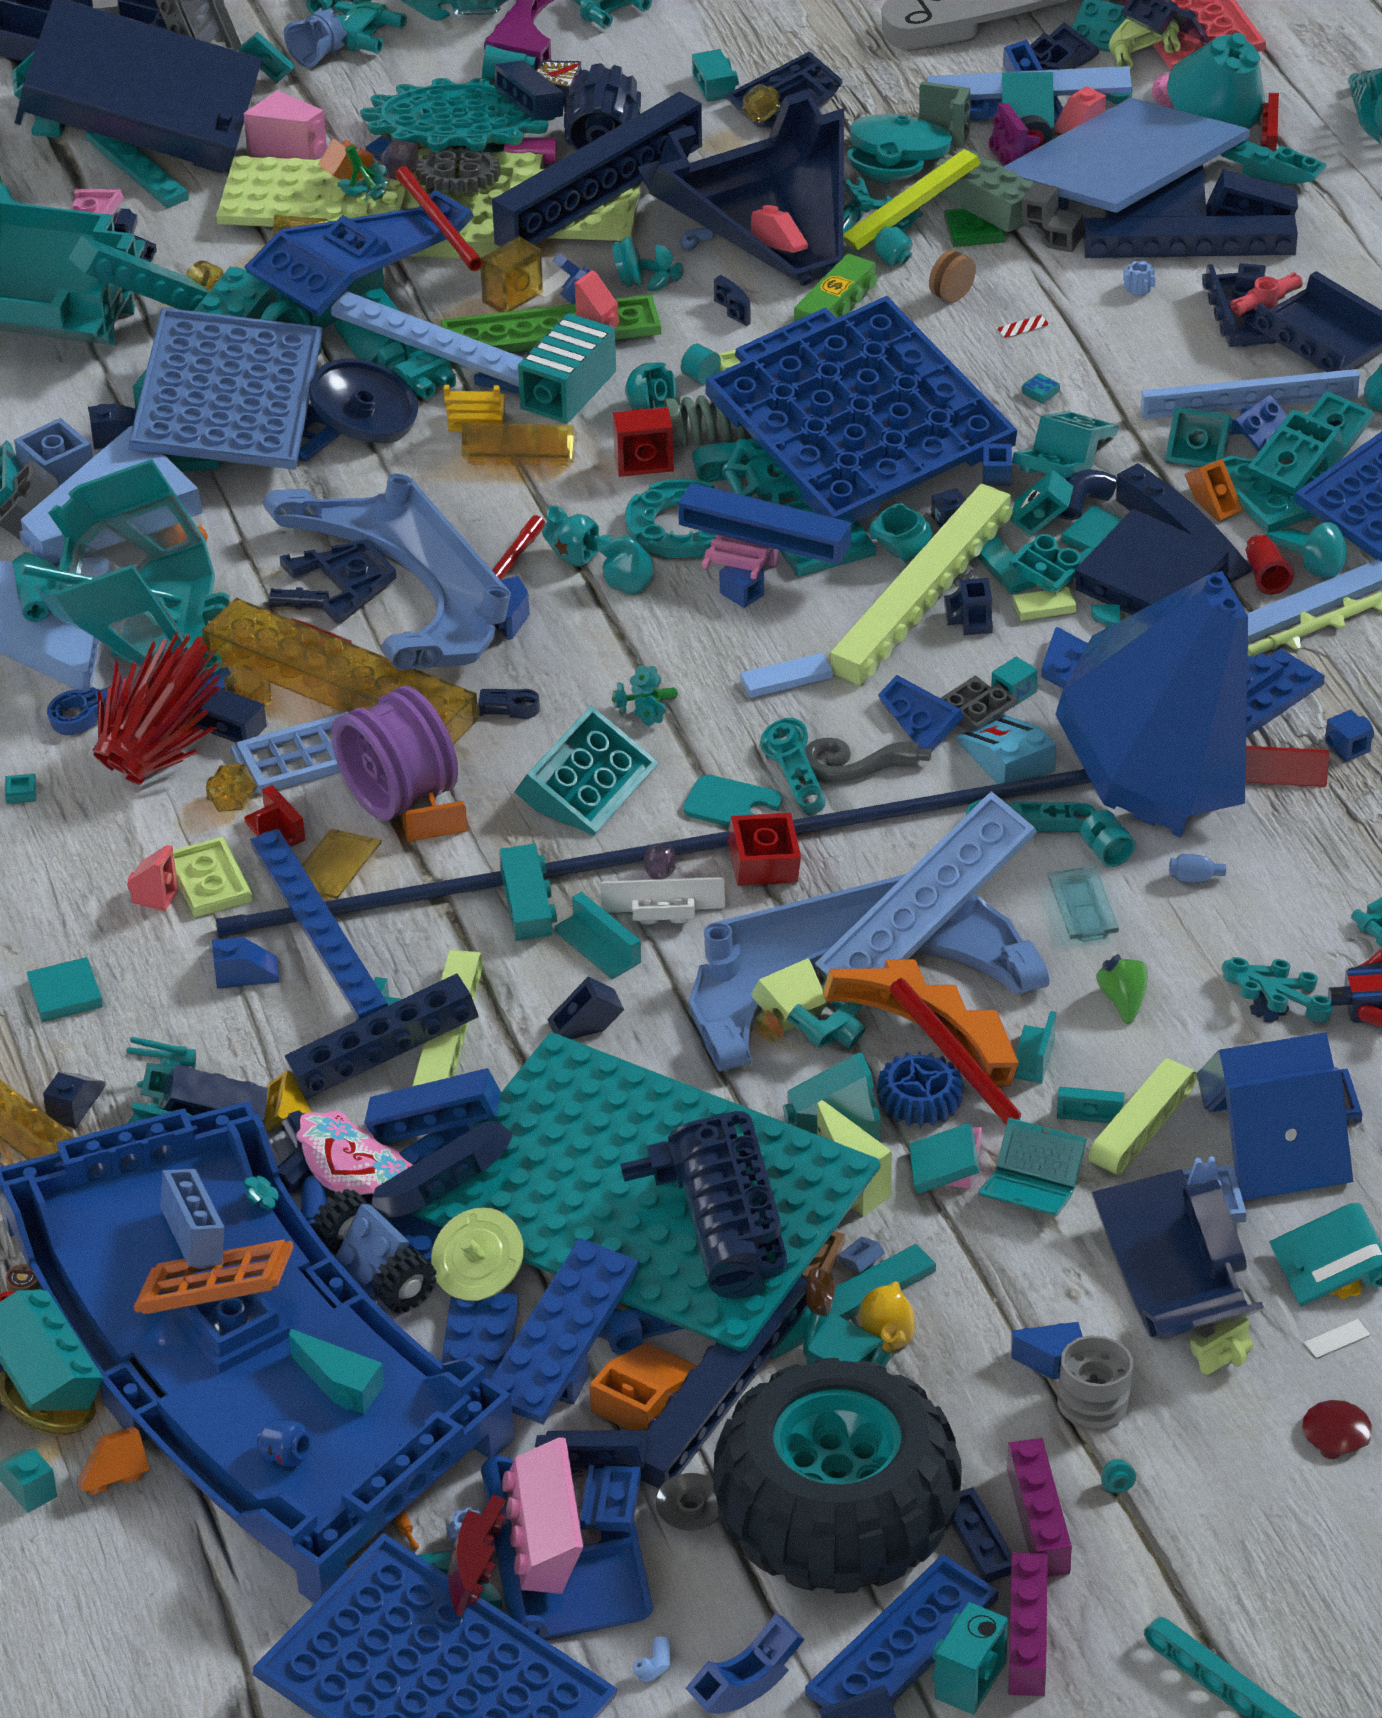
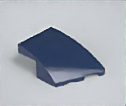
(1063, 49)

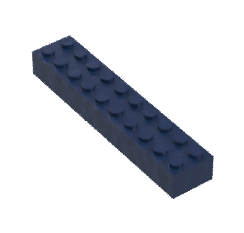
(591, 173)

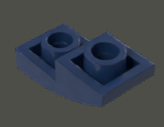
(733, 298)

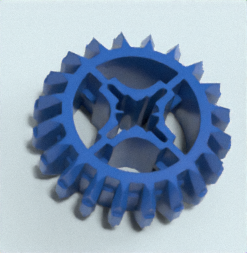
(920, 1089)

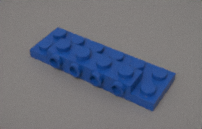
(1276, 685)

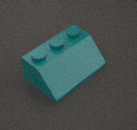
(361, 340)

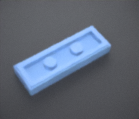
(786, 675)

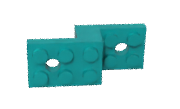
(1310, 442)
(1064, 444)

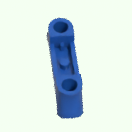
(629, 1327)

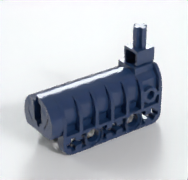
(728, 1228)

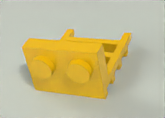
(473, 407)

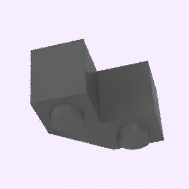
(1057, 227)
(30, 488)

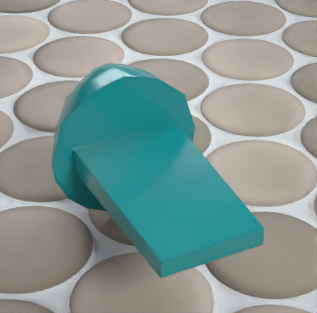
(1322, 549)

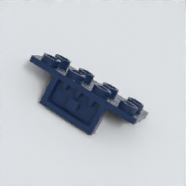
(1159, 13)

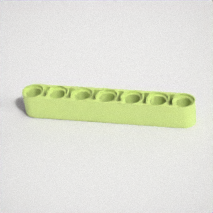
(442, 1053)

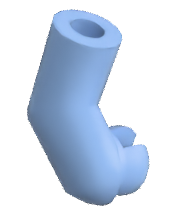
(657, 1664)

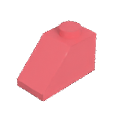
(1079, 109)
(777, 230)
(595, 300)
(155, 880)

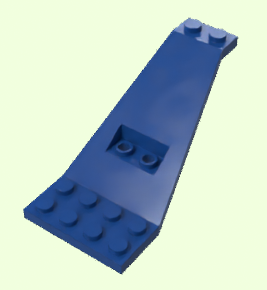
(319, 264)

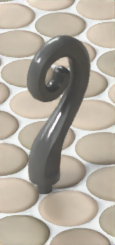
(891, 755)

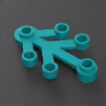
(1278, 988)

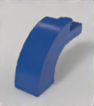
(751, 1673)

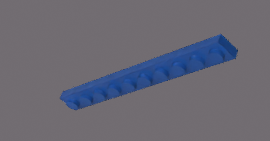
(318, 924)

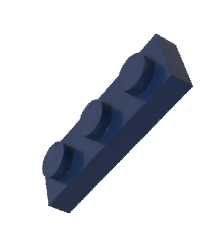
(981, 1537)

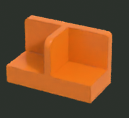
(434, 820)

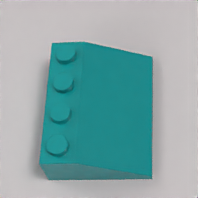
(586, 773)

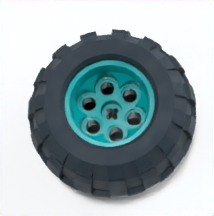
(837, 1475)

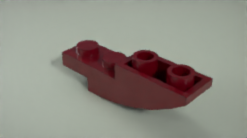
(473, 1553)

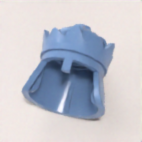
(314, 37)

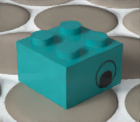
(970, 1657)

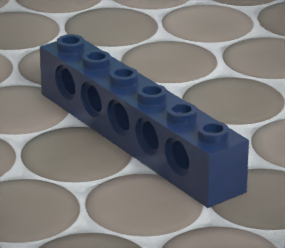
(381, 1036)

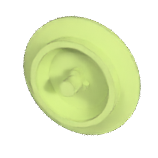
(477, 1254)

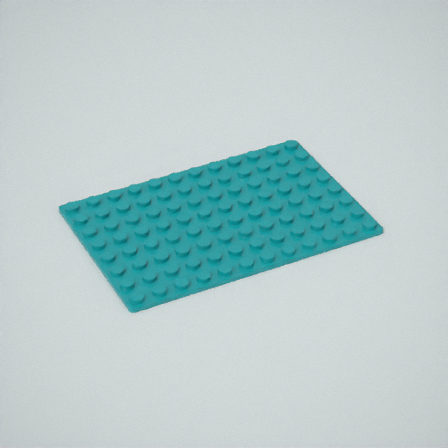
(562, 1181)

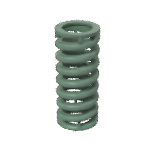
(702, 407)

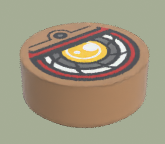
(21, 1278)

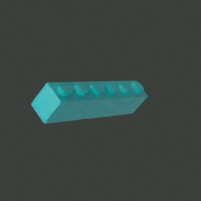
(137, 275)

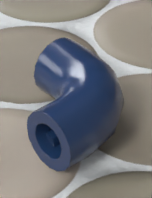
(1088, 484)

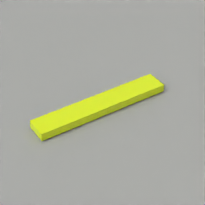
(911, 199)

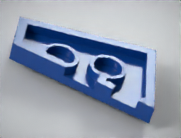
(919, 712)

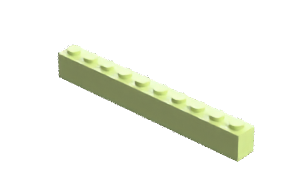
(920, 584)

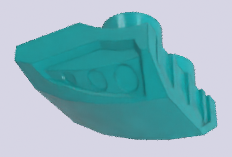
(1046, 563)

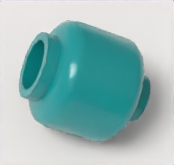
(893, 246)

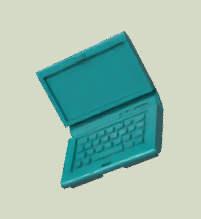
(1036, 1167)

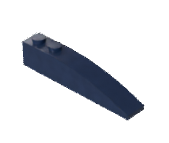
(1150, 495)

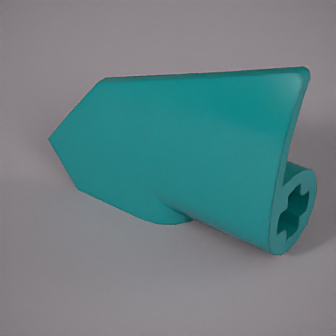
(32, 604)

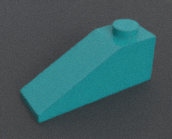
(341, 1374)

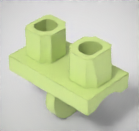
(1224, 1346)

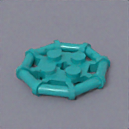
(758, 475)

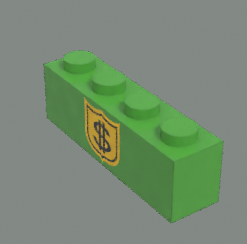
(839, 288)

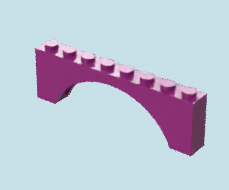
(520, 34)

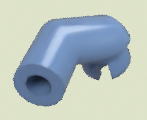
(692, 237)

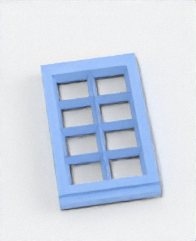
(243, 754)

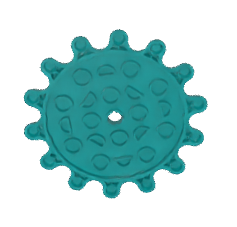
(450, 115)

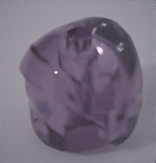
(659, 861)

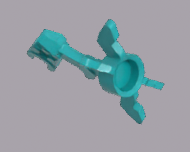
(859, 194)

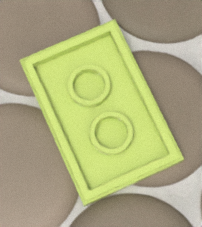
(210, 877)

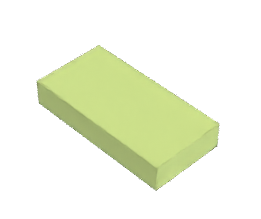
(1044, 604)

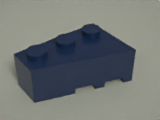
(1249, 196)

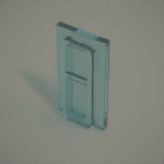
(1083, 903)

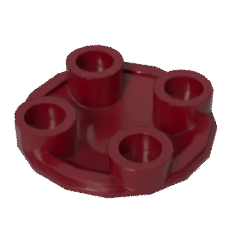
(1336, 1428)

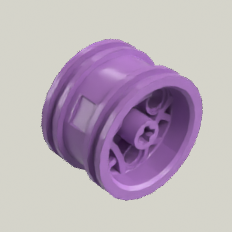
(394, 753)

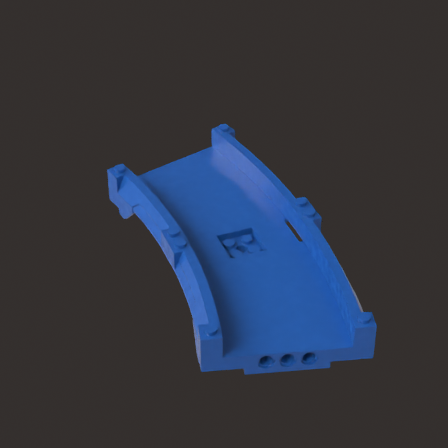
(226, 1365)

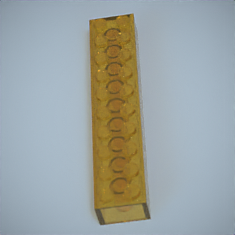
(326, 666)

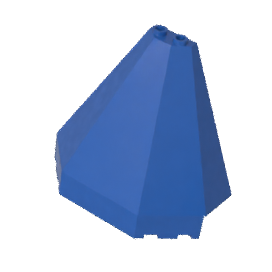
(1165, 706)

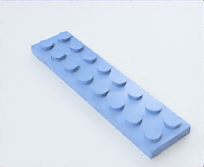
(933, 888)

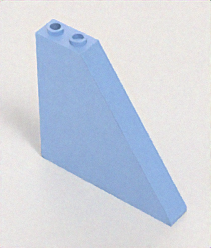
(41, 532)
(44, 645)

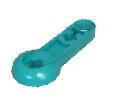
(793, 760)
(1039, 814)

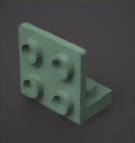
(947, 107)

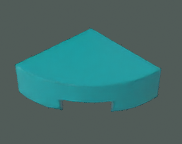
(1106, 614)

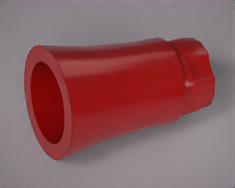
(1269, 567)

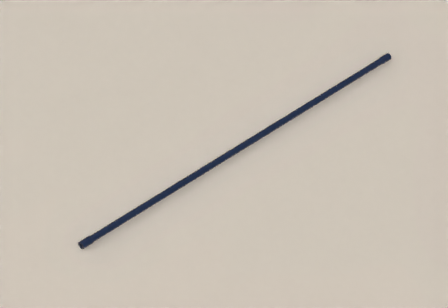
(242, 923)

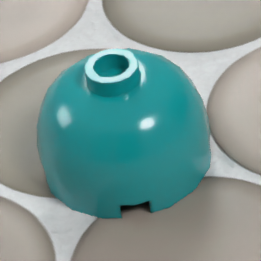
(650, 386)

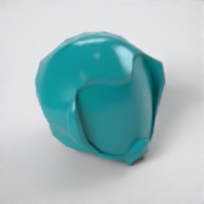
(901, 531)

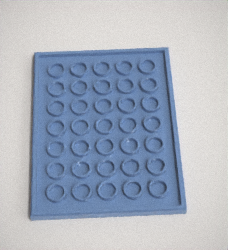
(1127, 153)
(226, 388)

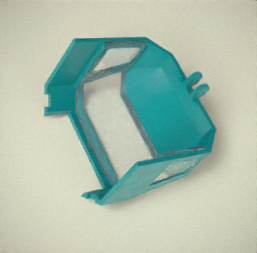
(132, 539)

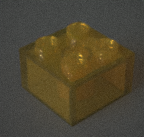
(511, 275)

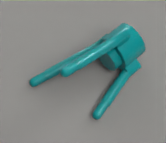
(177, 1053)

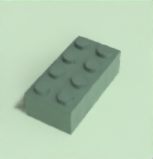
(990, 193)

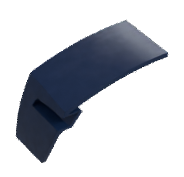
(1175, 1252)

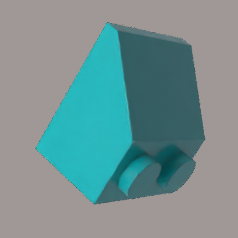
(1197, 437)

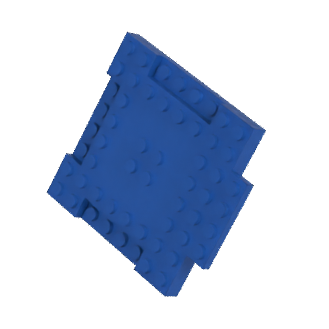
(857, 407)

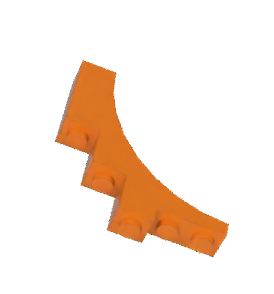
(976, 1030)

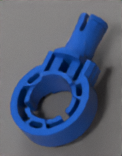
(83, 699)

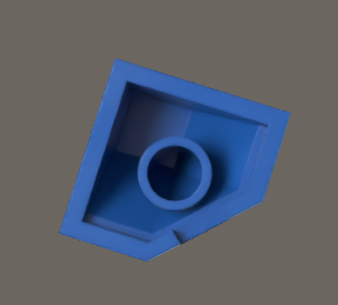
(243, 963)

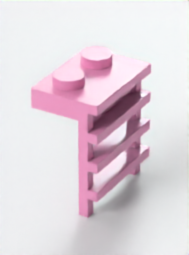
(739, 555)

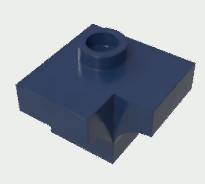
(970, 606)

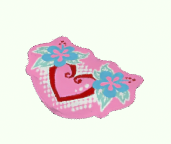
(345, 1154)

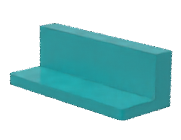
(600, 937)

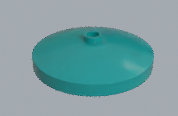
(916, 136)

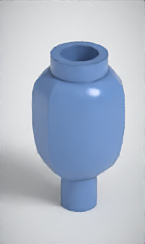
(1194, 868)

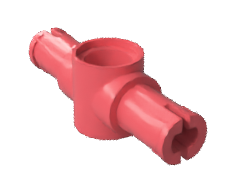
(1267, 292)

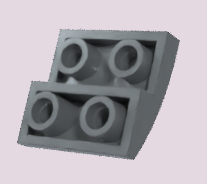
(979, 702)

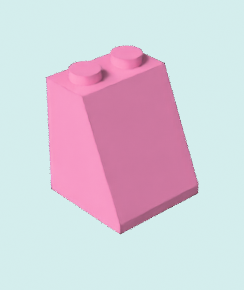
(285, 128)

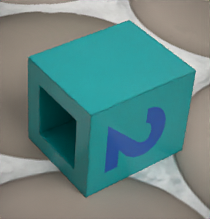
(1017, 678)

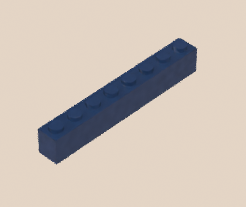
(1190, 236)
(712, 1392)

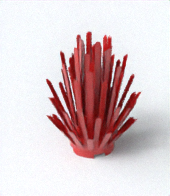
(149, 722)

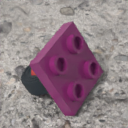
(1016, 136)

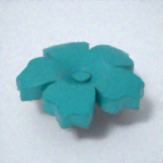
(260, 1191)

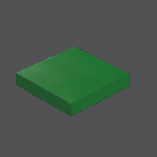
(970, 230)

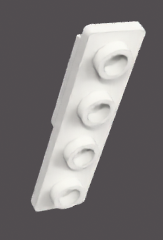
(663, 898)

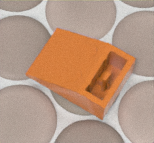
(637, 1386)

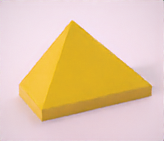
(283, 1098)

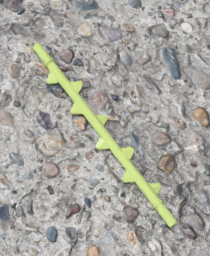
(1310, 624)

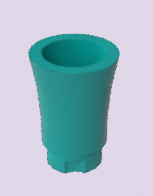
(495, 56)

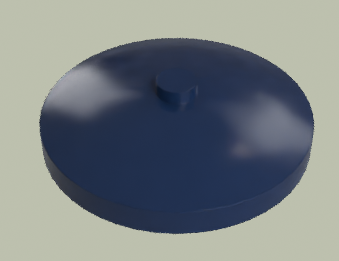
(363, 400)

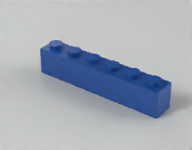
(764, 523)

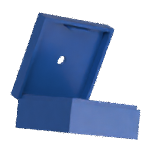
(1276, 1090)

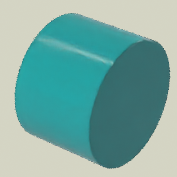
(700, 363)

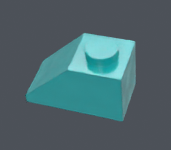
(28, 1478)

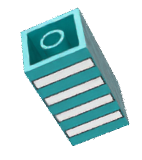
(567, 368)

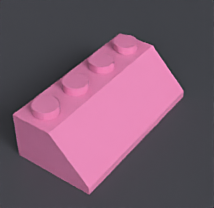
(543, 1517)

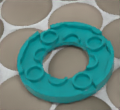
(641, 526)

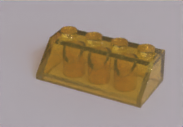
(518, 443)

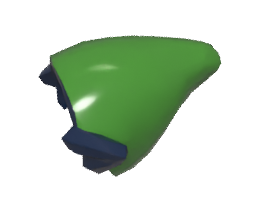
(1124, 984)

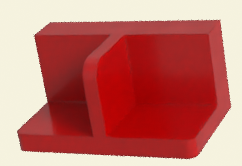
(277, 814)

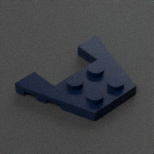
(352, 567)

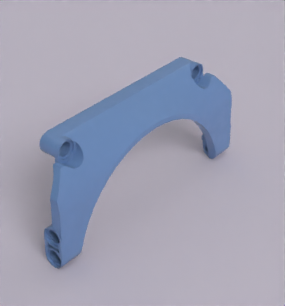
(419, 537)
(775, 938)

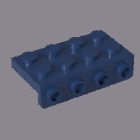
(1235, 329)

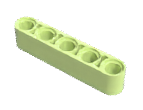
(1142, 1116)

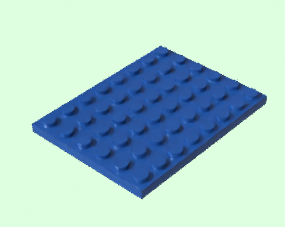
(396, 1649)

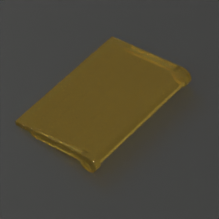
(338, 861)

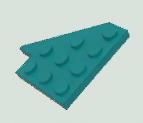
(1264, 502)

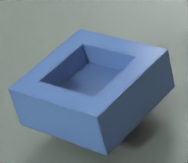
(861, 1254)

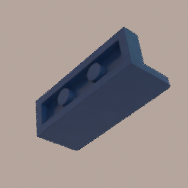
(602, 1447)

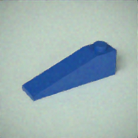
(1021, 57)

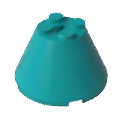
(1220, 82)

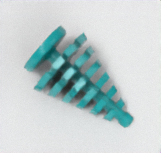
(1367, 98)

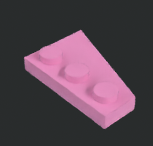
(97, 200)

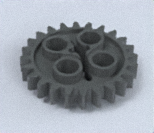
(440, 170)

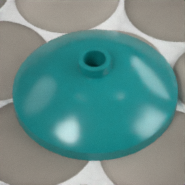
(869, 167)

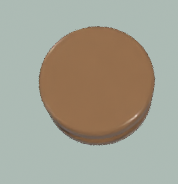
(952, 276)

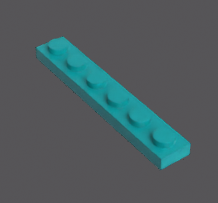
(140, 169)

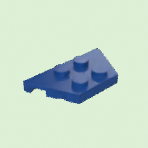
(1062, 657)

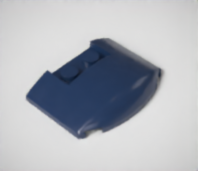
(793, 77)

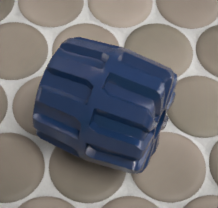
(599, 103)

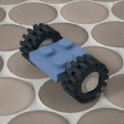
(374, 1251)

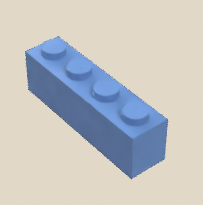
(192, 1218)

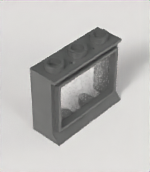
(200, 20)

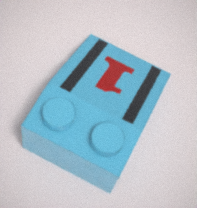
(1010, 749)

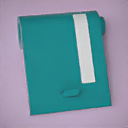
(1333, 1253)

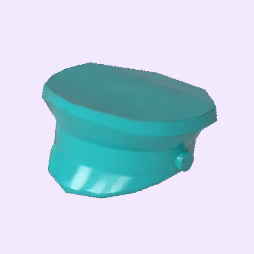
(628, 262)

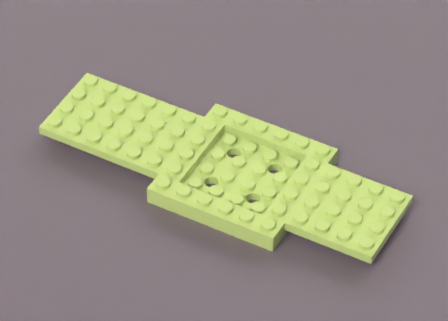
(301, 188)

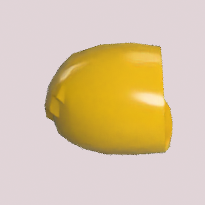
(887, 1306)

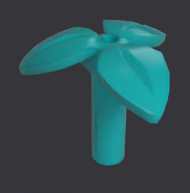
(663, 268)

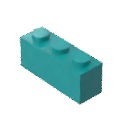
(527, 891)

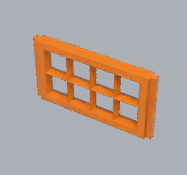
(272, 1270)

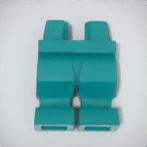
(417, 367)

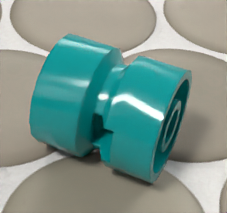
(1107, 838)

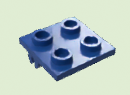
(1259, 421)

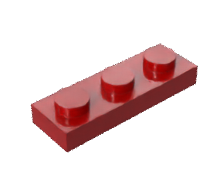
(1270, 122)

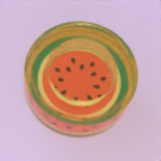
(769, 1026)

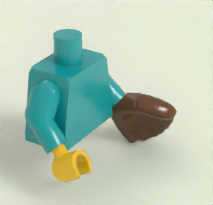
(836, 1336)

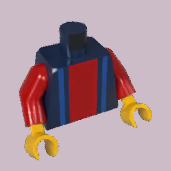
(1362, 991)

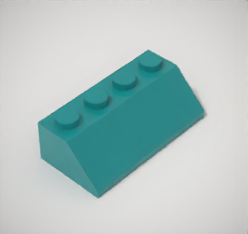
(45, 1354)

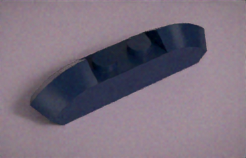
(441, 1171)

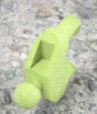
(1132, 37)

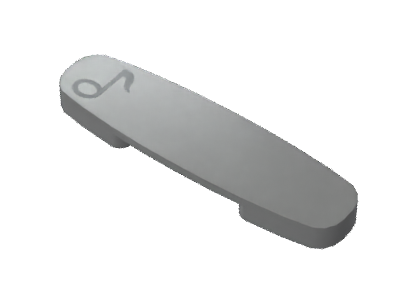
(940, 22)

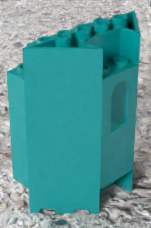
(44, 289)

